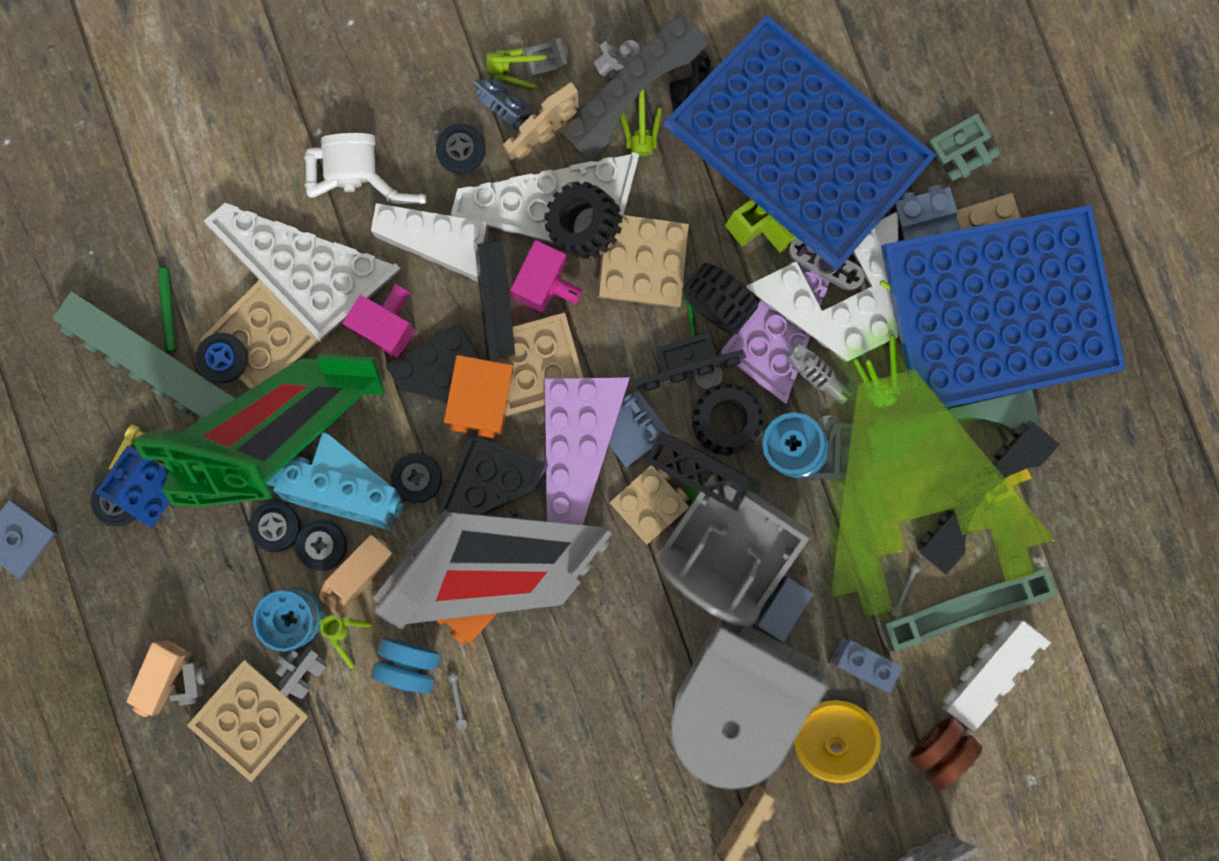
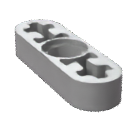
(828, 275)

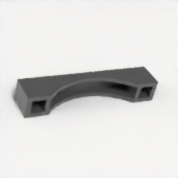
(671, 48)

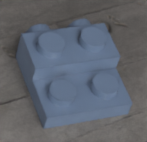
(927, 213)

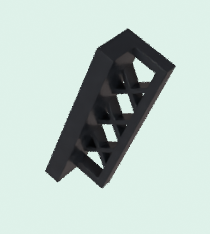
(494, 299)
(709, 464)

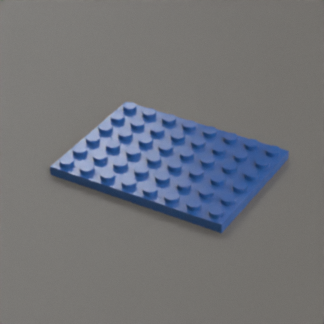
(800, 141)
(1004, 306)

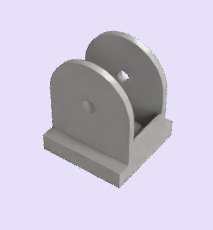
(743, 705)

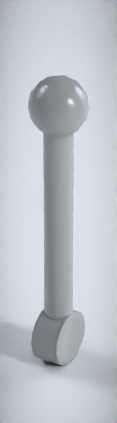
(915, 568)
(461, 723)

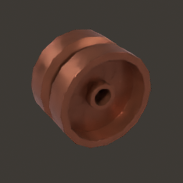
(945, 753)

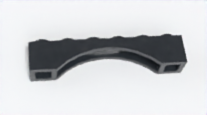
(1027, 450)

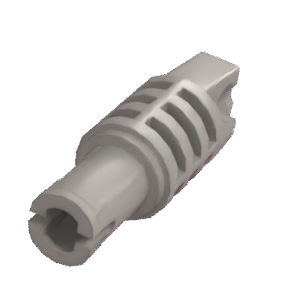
(817, 372)

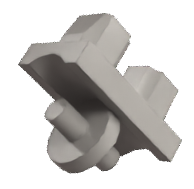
(615, 58)
(292, 680)

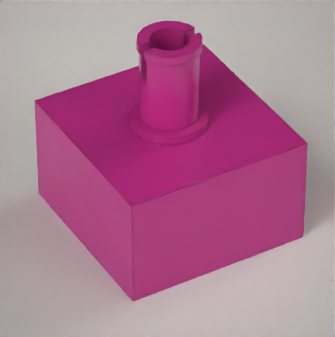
(542, 279)
(381, 323)

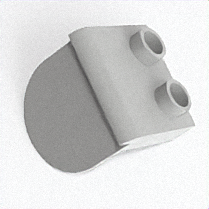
(730, 556)

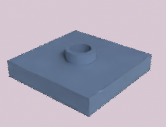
(21, 539)

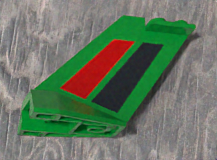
(258, 433)

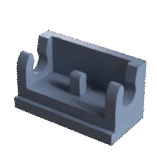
(783, 608)

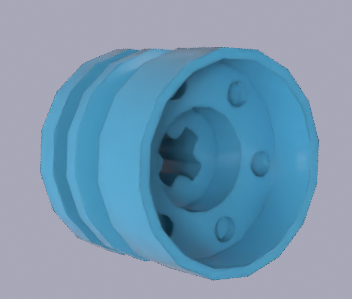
(274, 625)

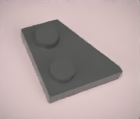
(837, 460)

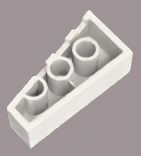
(432, 236)
(993, 673)

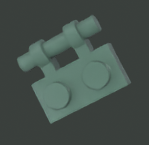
(959, 140)

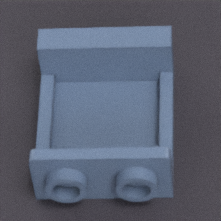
(865, 664)

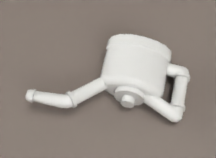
(348, 164)

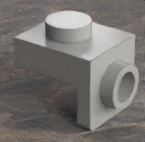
(556, 55)
(194, 678)

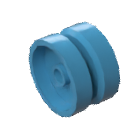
(785, 432)
(404, 670)

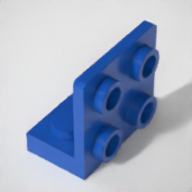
(136, 486)

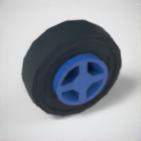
(212, 353)

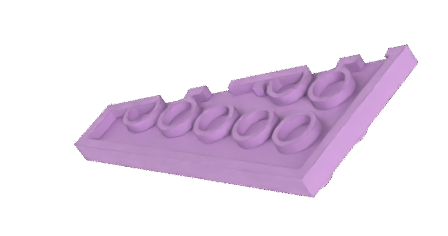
(770, 336)
(578, 431)

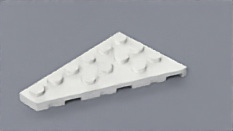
(521, 201)
(304, 272)

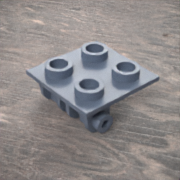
(494, 92)
(635, 429)

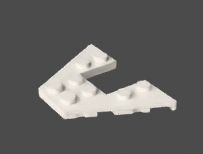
(851, 325)

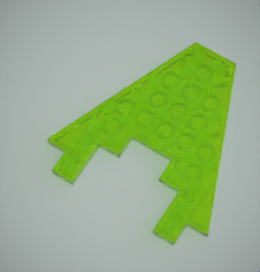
(911, 463)

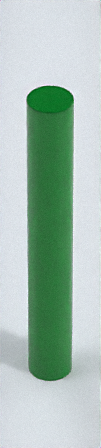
(167, 310)

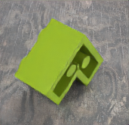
(753, 220)

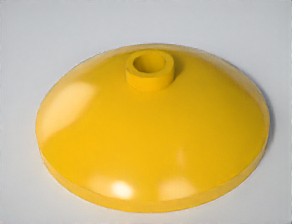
(841, 726)

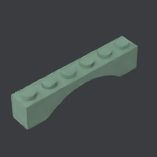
(1002, 412)
(967, 608)

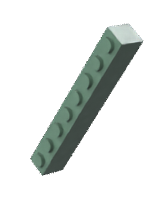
(140, 356)

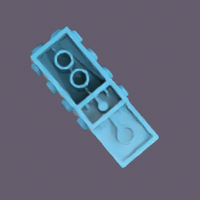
(339, 486)

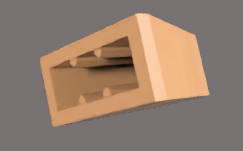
(354, 575)
(157, 677)

